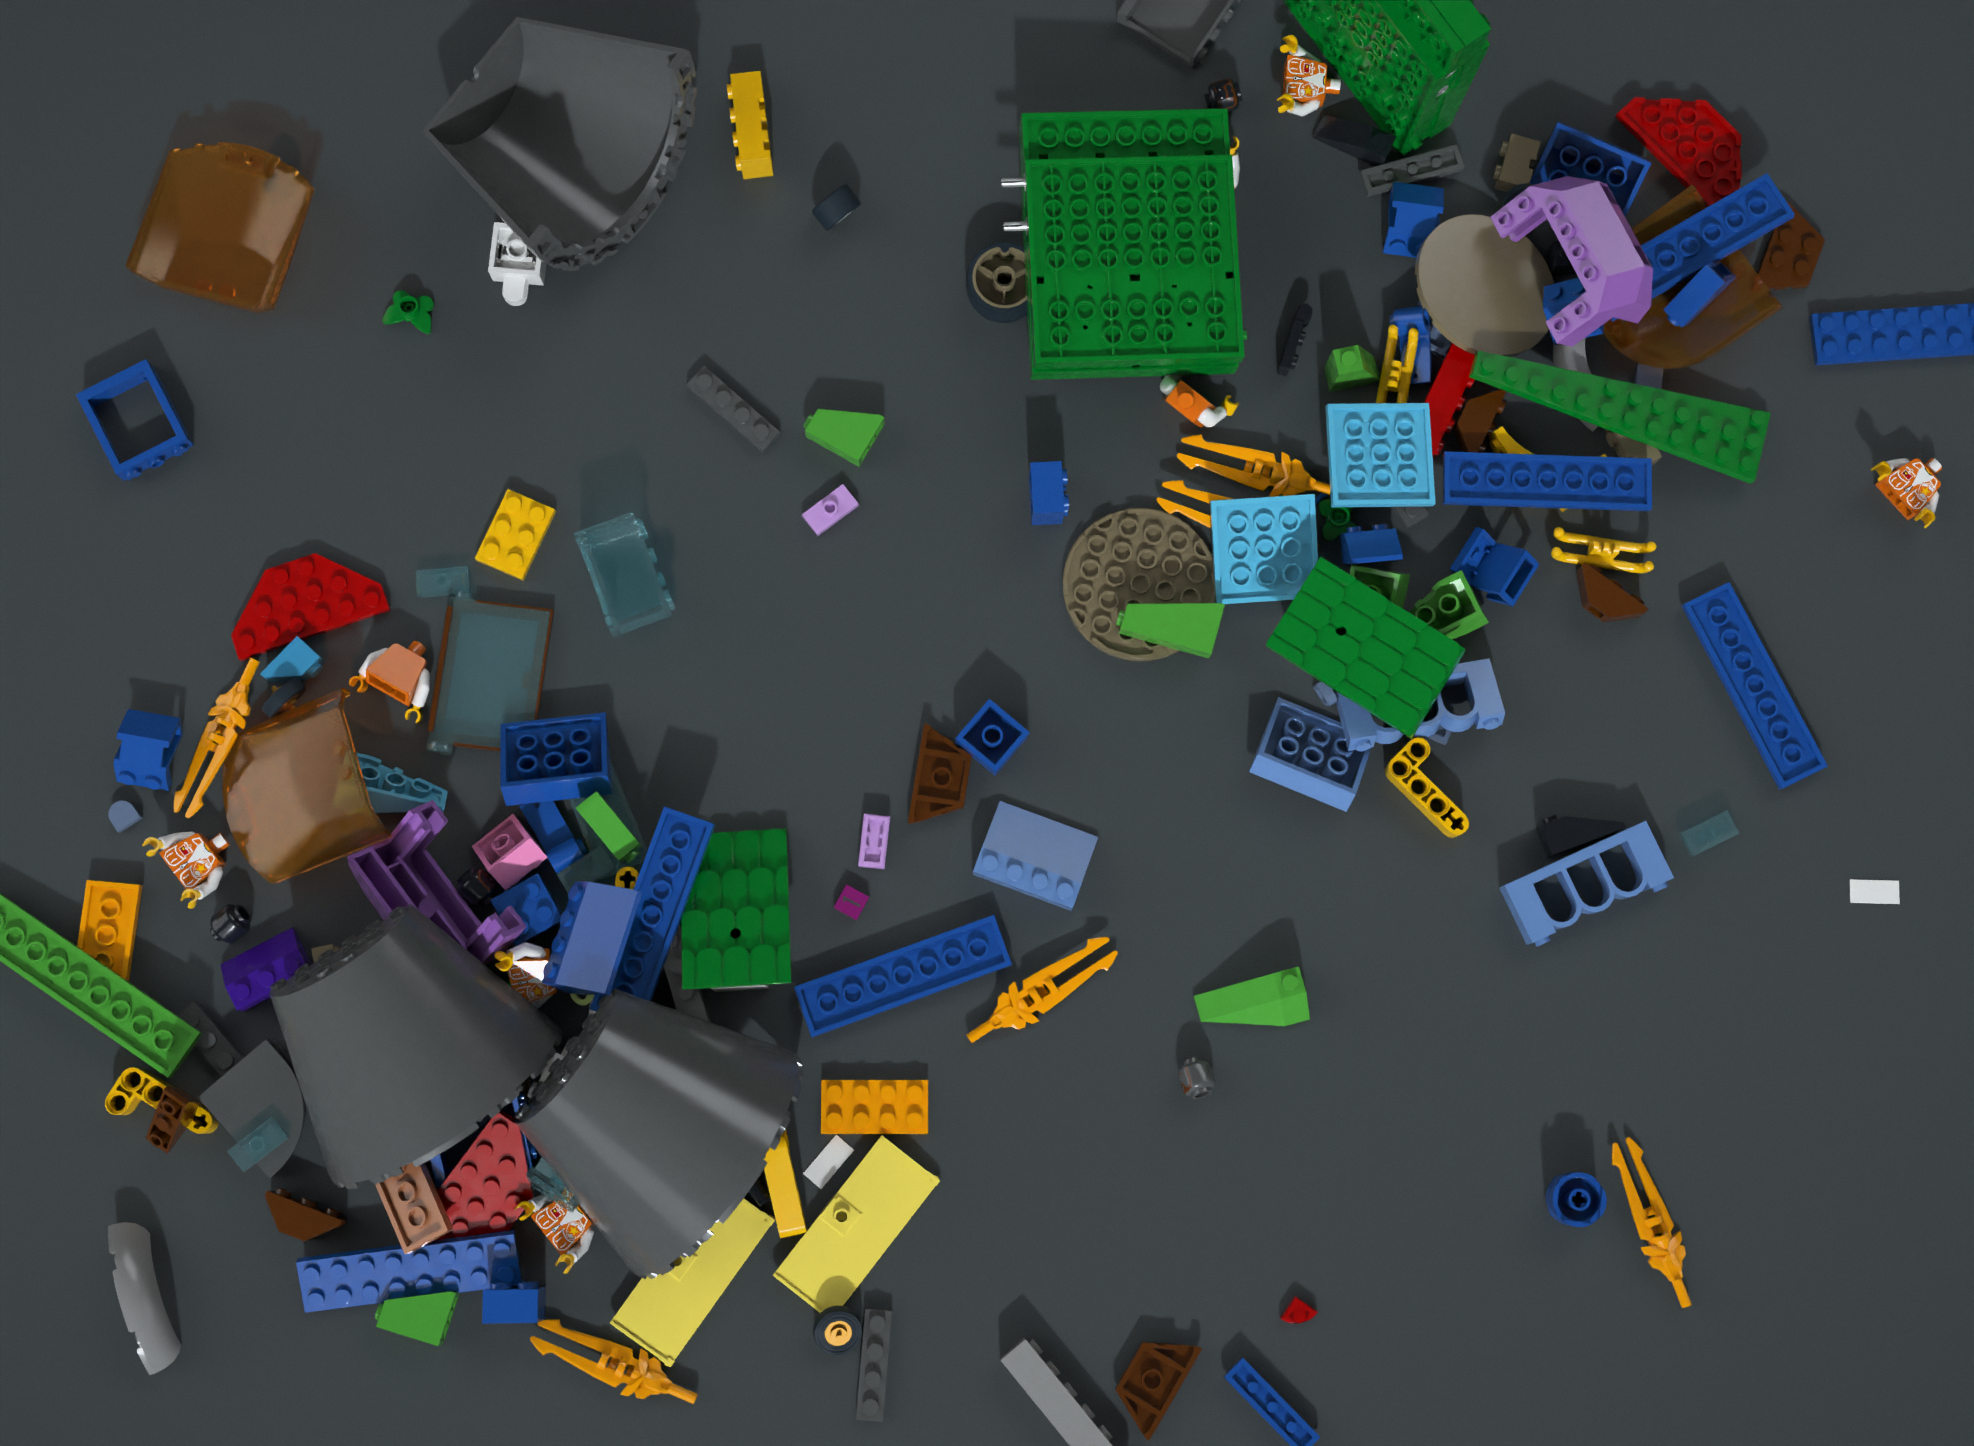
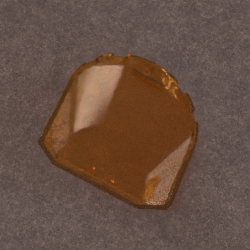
(1726, 319)

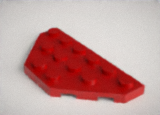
(1689, 142)
(304, 601)
(488, 1181)

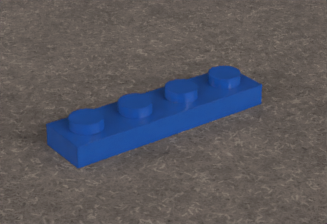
(1270, 1405)

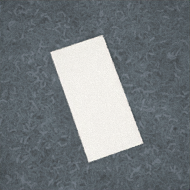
(1874, 891)
(828, 1161)

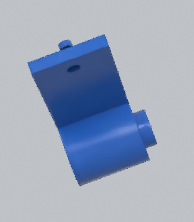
(1417, 318)
(554, 834)

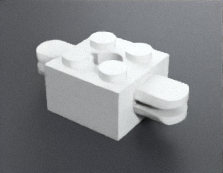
(513, 265)

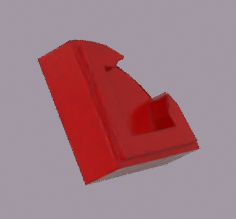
(1298, 1312)

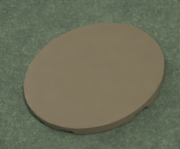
(1483, 286)
(1134, 560)

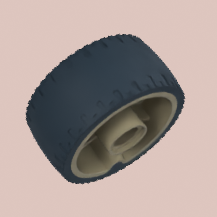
(988, 296)

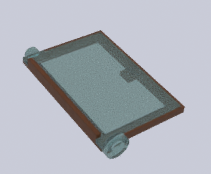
(487, 672)

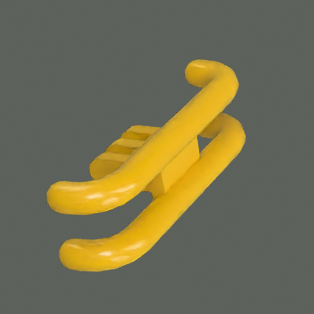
(1393, 375)
(1602, 552)

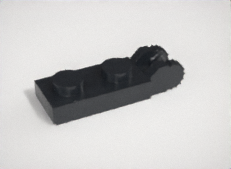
(1295, 338)

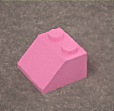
(509, 852)

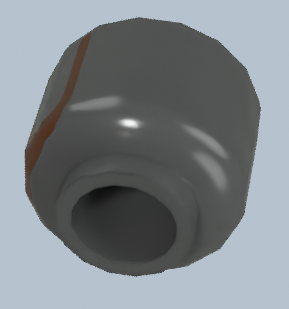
(1196, 1078)

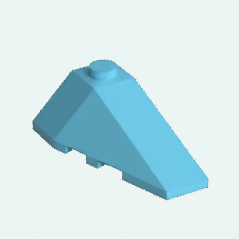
(395, 792)

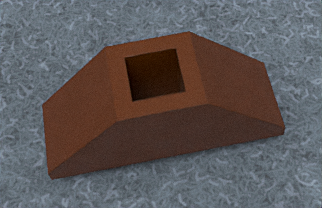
(1477, 420)
(1606, 597)
(171, 1118)
(302, 1217)

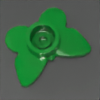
(410, 309)
(1337, 520)

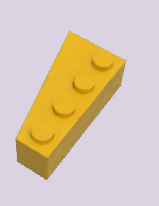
(751, 125)

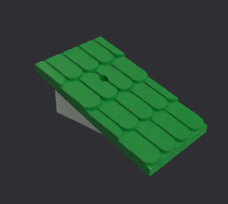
(1365, 647)
(746, 890)

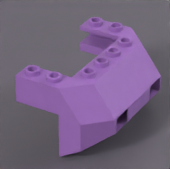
(1597, 245)
(404, 873)

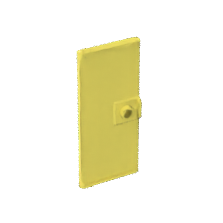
(856, 1226)
(669, 1308)

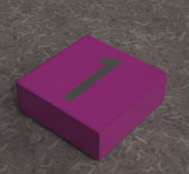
(851, 902)

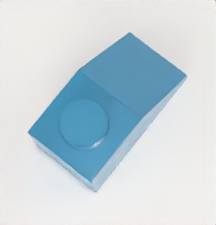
(293, 662)

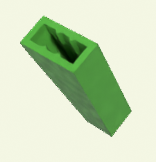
(1176, 626)

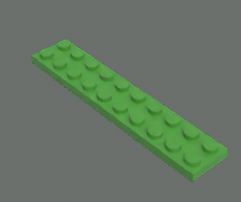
(93, 990)

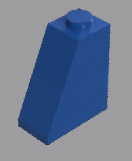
(1699, 293)

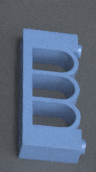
(1482, 695)
(1643, 854)

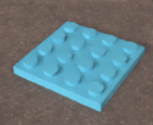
(1380, 455)
(1262, 547)

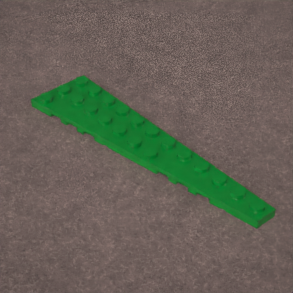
(1687, 426)

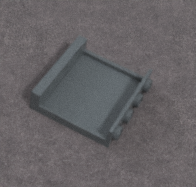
(1178, 26)

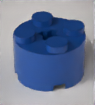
(1577, 1184)

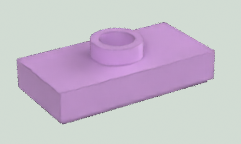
(830, 510)
(874, 841)

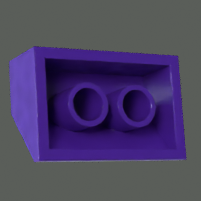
(255, 970)

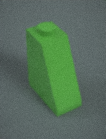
(1350, 368)
(844, 432)
(609, 828)
(419, 1316)

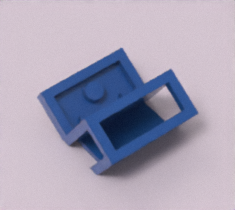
(1411, 217)
(1495, 567)
(147, 749)

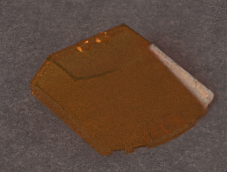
(222, 225)
(298, 791)

